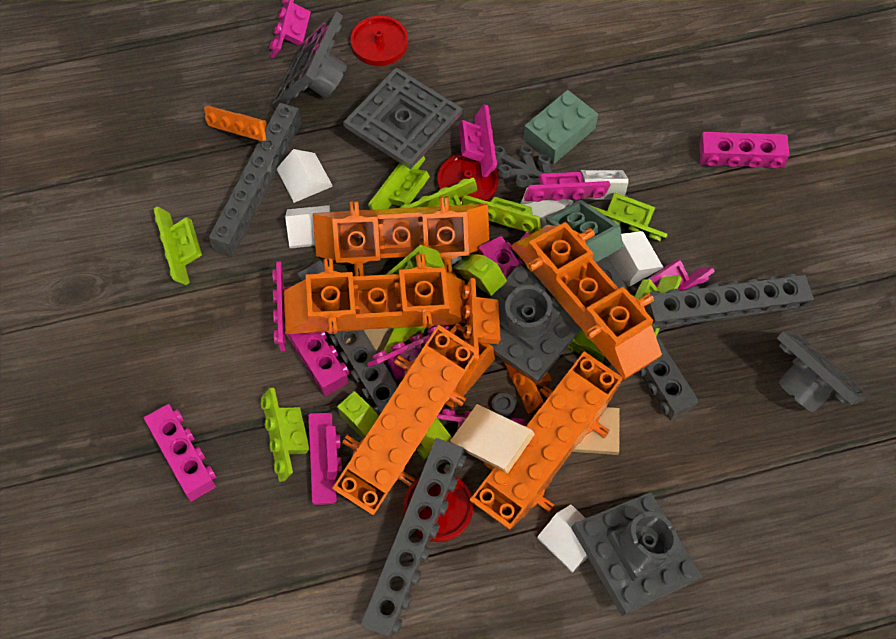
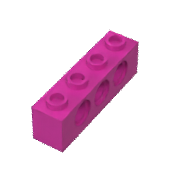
(743, 149)
(498, 251)
(327, 379)
(193, 484)

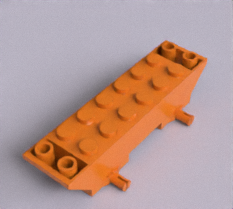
(390, 233)
(350, 302)
(602, 310)
(405, 420)
(558, 428)

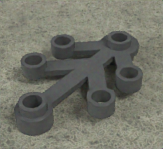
(523, 170)

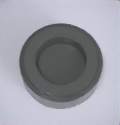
(503, 404)

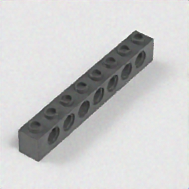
(255, 180)
(728, 301)
(360, 348)
(672, 378)
(440, 453)

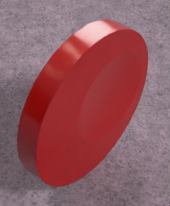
(379, 40)
(460, 168)
(457, 515)

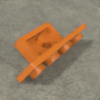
(236, 123)
(481, 319)
(527, 388)

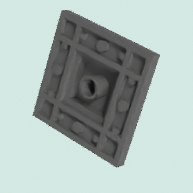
(314, 65)
(403, 118)
(531, 325)
(814, 377)
(636, 553)

